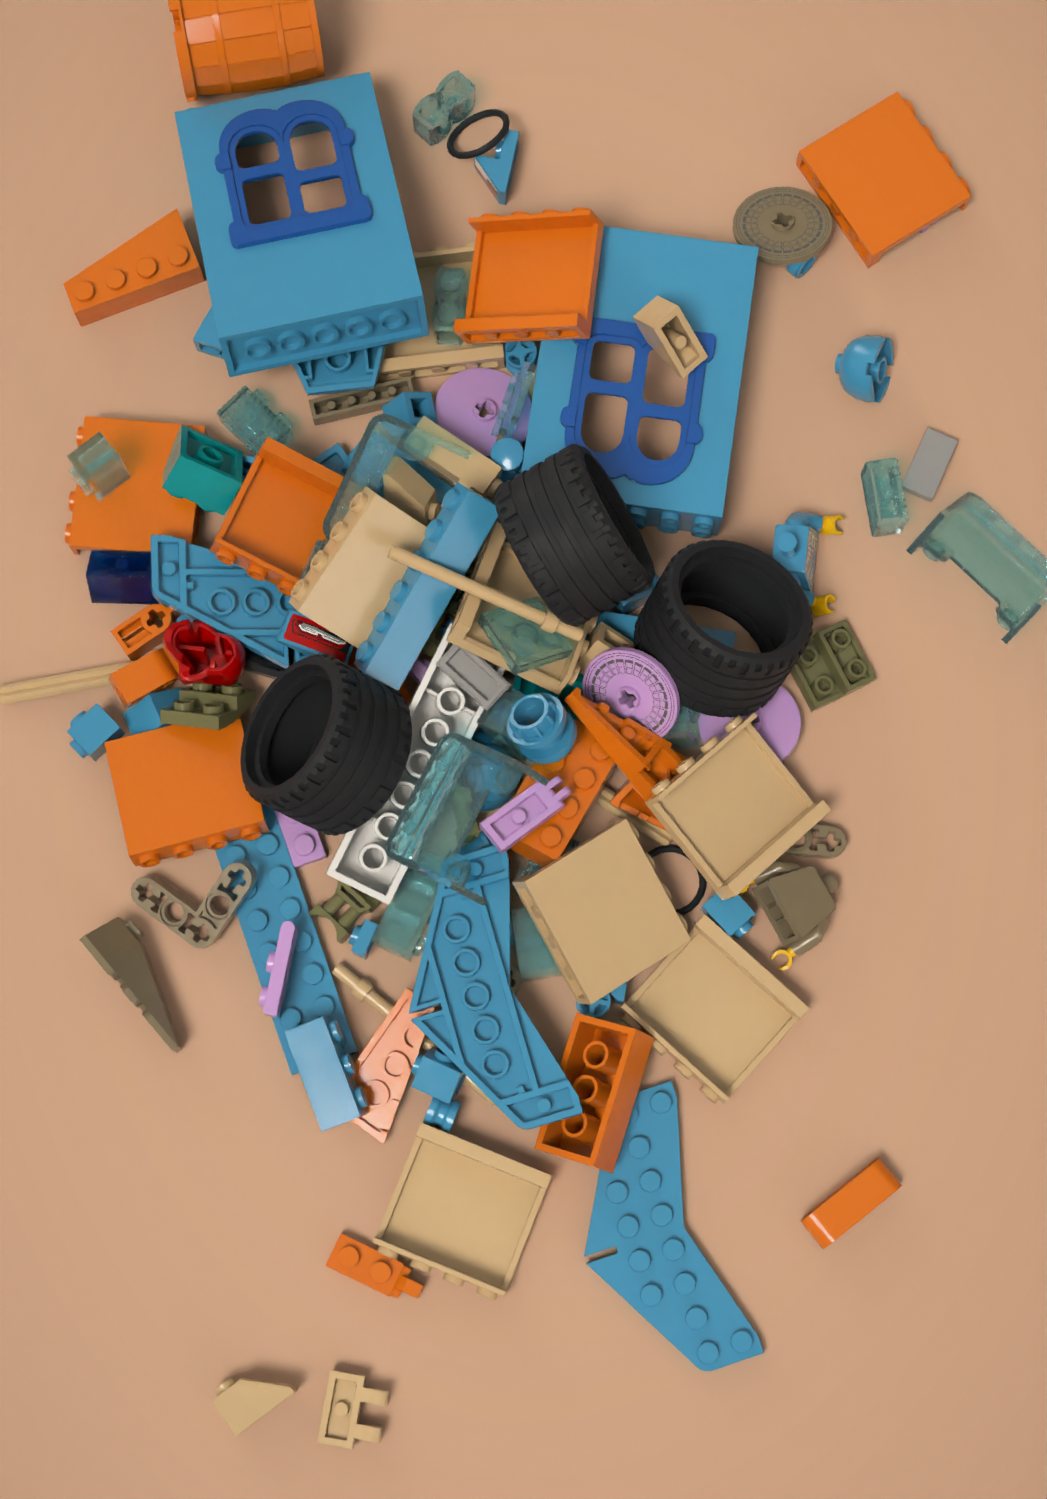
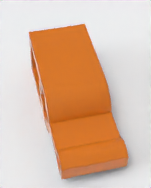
(140, 634)
(144, 677)

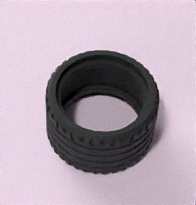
(574, 535)
(748, 590)
(326, 745)

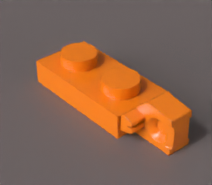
(372, 1268)

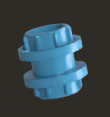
(541, 728)

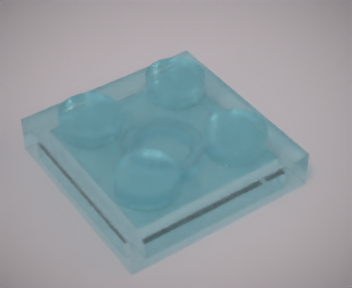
(513, 401)
(521, 640)

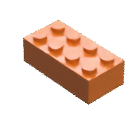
(586, 774)
(606, 1071)

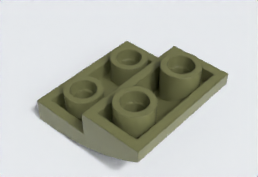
(831, 667)
(208, 706)

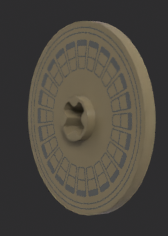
(804, 219)

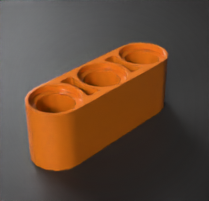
(850, 1203)

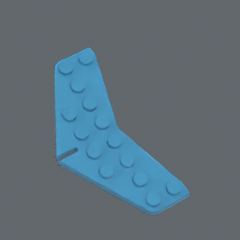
(220, 595)
(480, 1017)
(656, 1259)

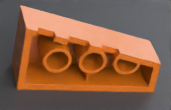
(136, 272)

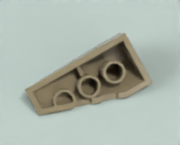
(125, 958)

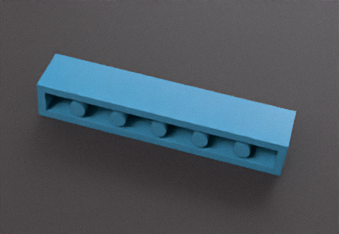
(420, 599)

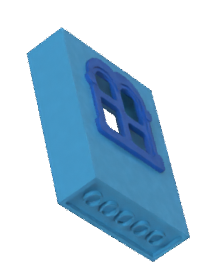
(318, 277)
(714, 292)

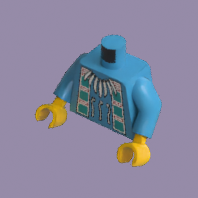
(796, 551)

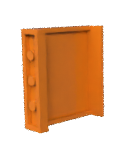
(882, 177)
(532, 277)
(140, 504)
(277, 515)
(182, 791)

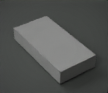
(929, 464)
(473, 676)

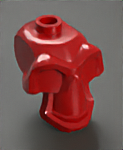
(204, 653)

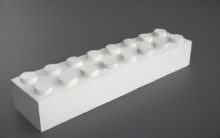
(435, 710)

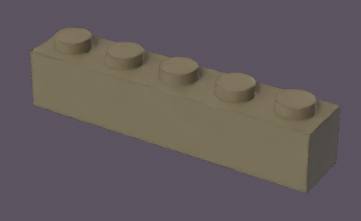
(357, 402)

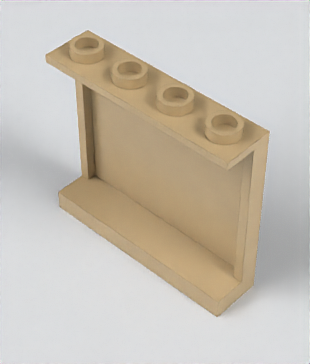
(422, 355)
(501, 570)
(352, 573)
(734, 808)
(603, 912)
(713, 1010)
(461, 1211)

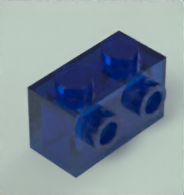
(120, 577)

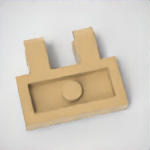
(342, 1410)

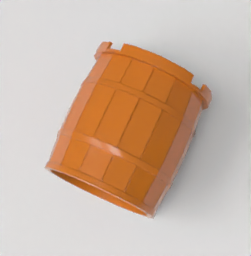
(245, 44)

